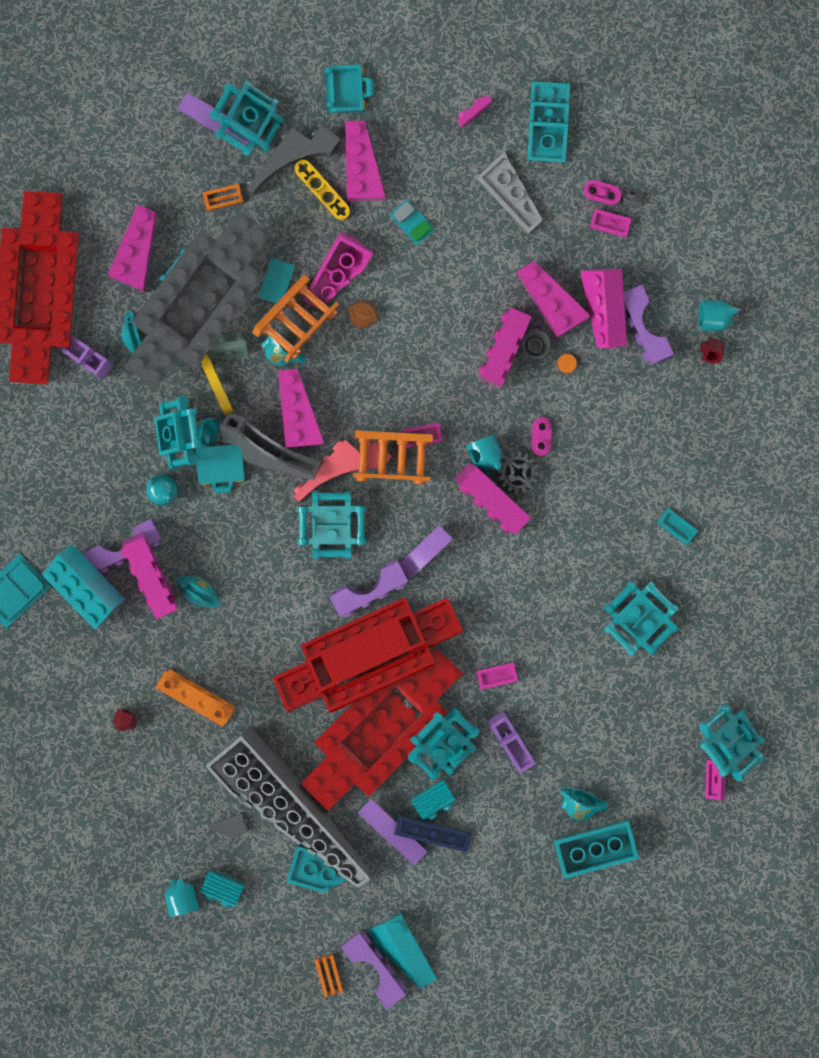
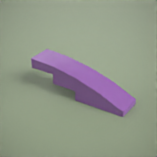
(199, 112)
(385, 825)

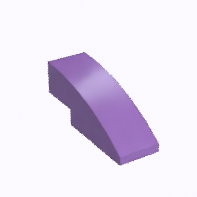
(88, 358)
(425, 551)
(511, 742)

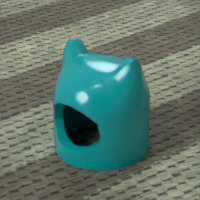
(715, 315)
(485, 454)
(162, 489)
(180, 898)

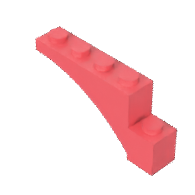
(342, 461)

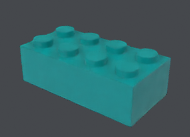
(83, 586)
(595, 848)

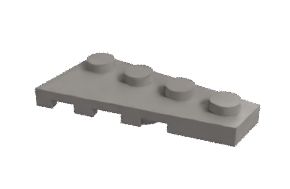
(505, 186)

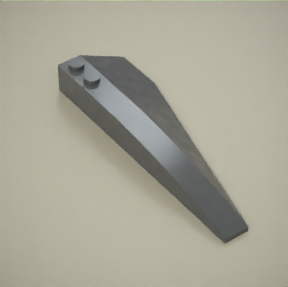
(270, 786)

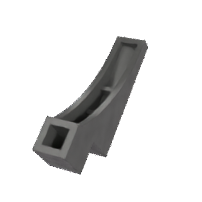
(290, 151)
(263, 451)

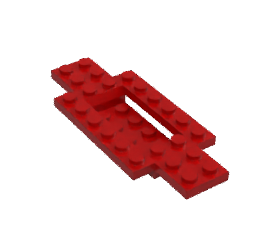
(45, 287)
(363, 646)
(371, 728)

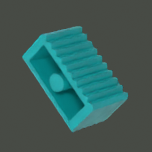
(433, 800)
(222, 888)

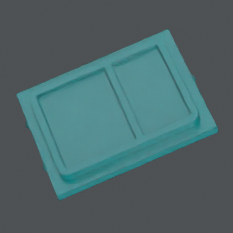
(19, 589)

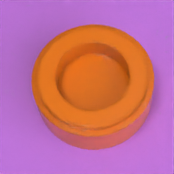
(566, 363)

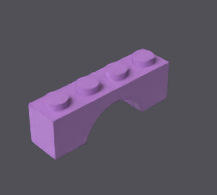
(654, 347)
(103, 558)
(347, 600)
(359, 949)

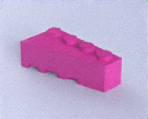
(361, 167)
(135, 250)
(553, 302)
(606, 306)
(505, 347)
(298, 417)
(492, 498)
(149, 575)

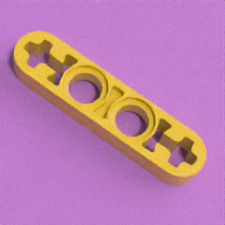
(324, 188)
(216, 385)

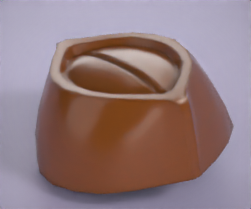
(362, 314)

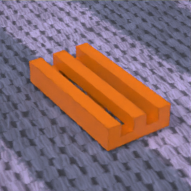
(225, 204)
(332, 991)

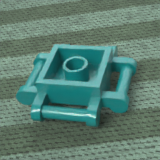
(247, 117)
(177, 432)
(331, 524)
(640, 618)
(731, 742)
(443, 743)

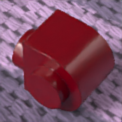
(712, 351)
(124, 720)

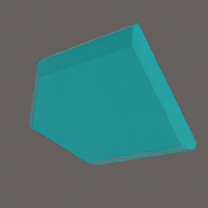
(311, 872)

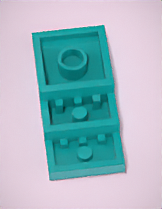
(548, 121)

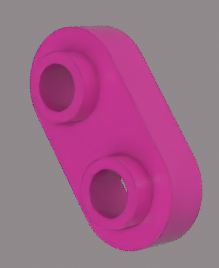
(602, 192)
(541, 436)

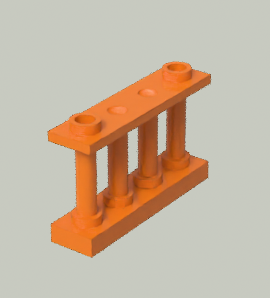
(288, 300)
(402, 439)
(195, 697)

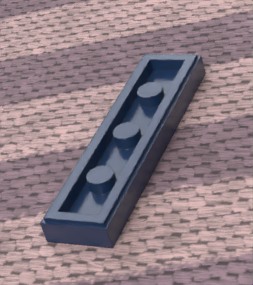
(432, 833)

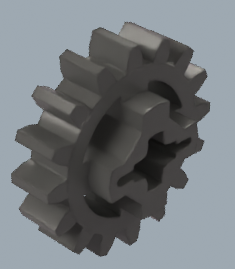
(526, 482)

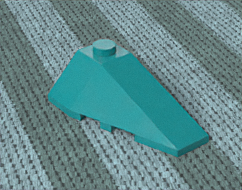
(399, 944)

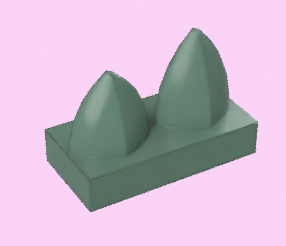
(234, 348)

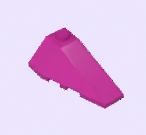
(341, 264)

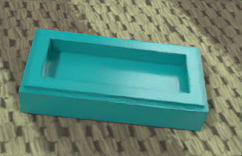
(677, 526)

